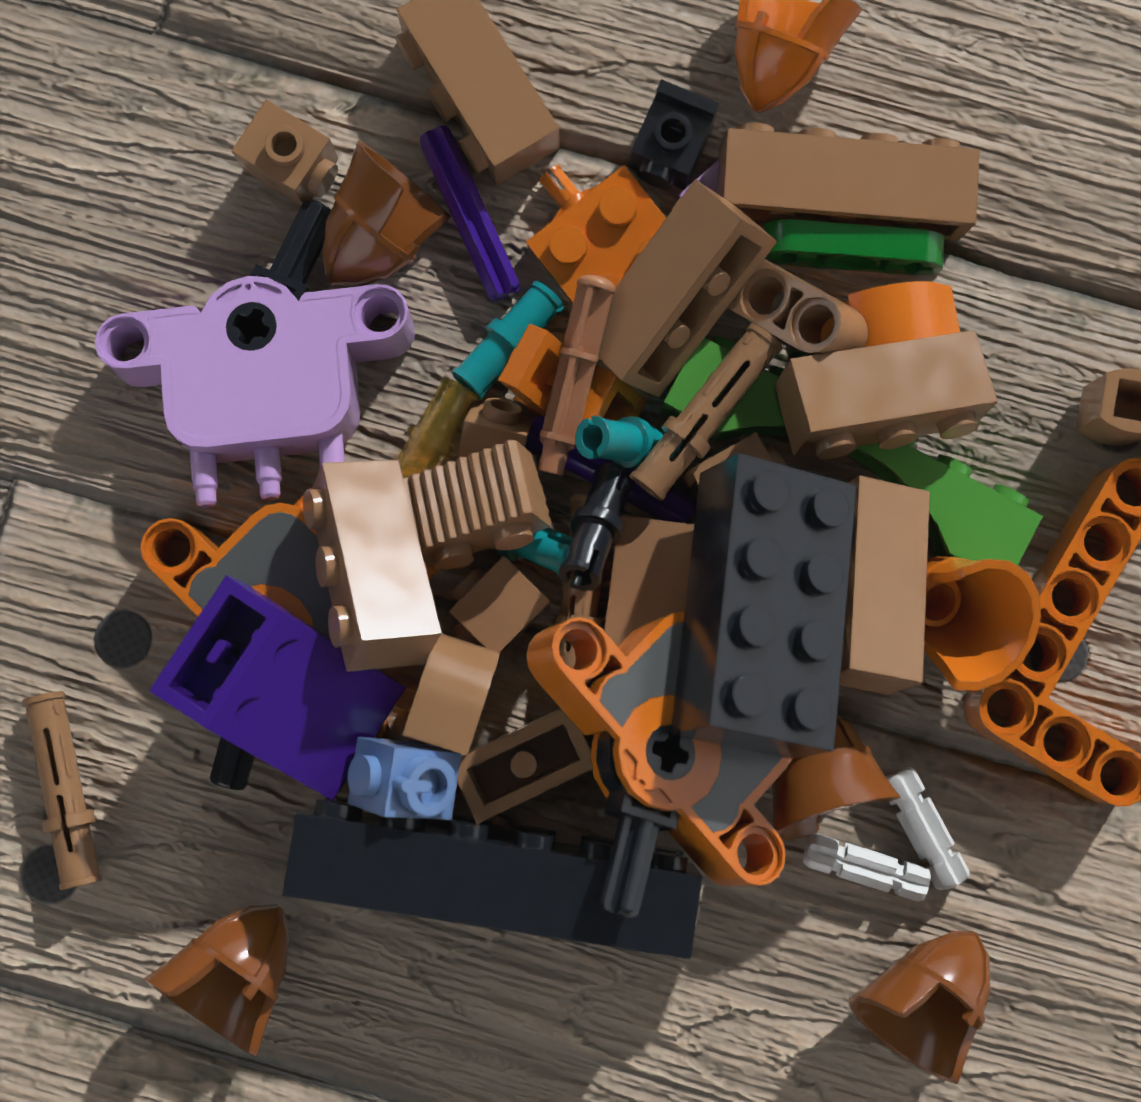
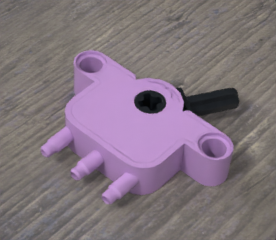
(269, 394)

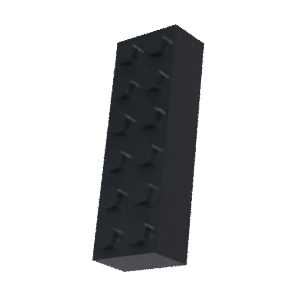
(486, 877)

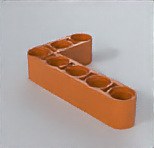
(1059, 637)

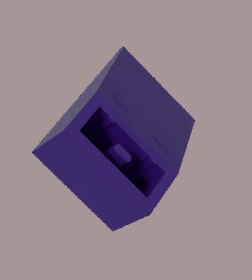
(275, 687)

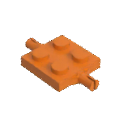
(594, 228)

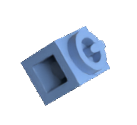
(403, 778)

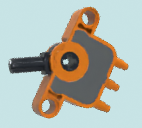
(270, 554)
(656, 778)

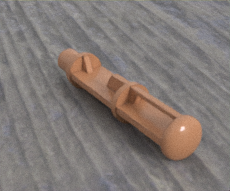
(575, 370)

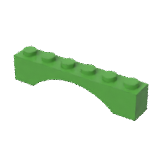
(963, 513)

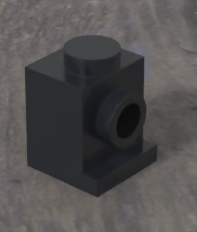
(680, 114)

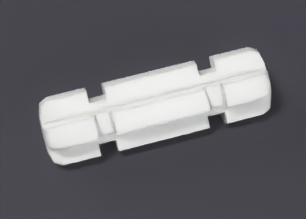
(927, 830)
(867, 867)

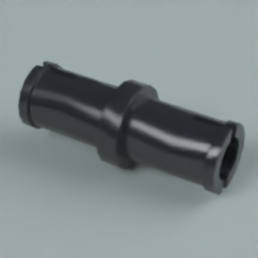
(596, 527)

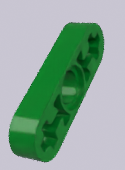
(855, 247)

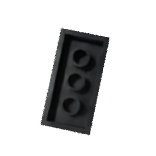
(765, 609)

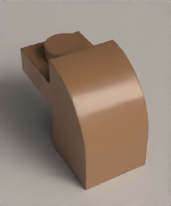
(451, 694)

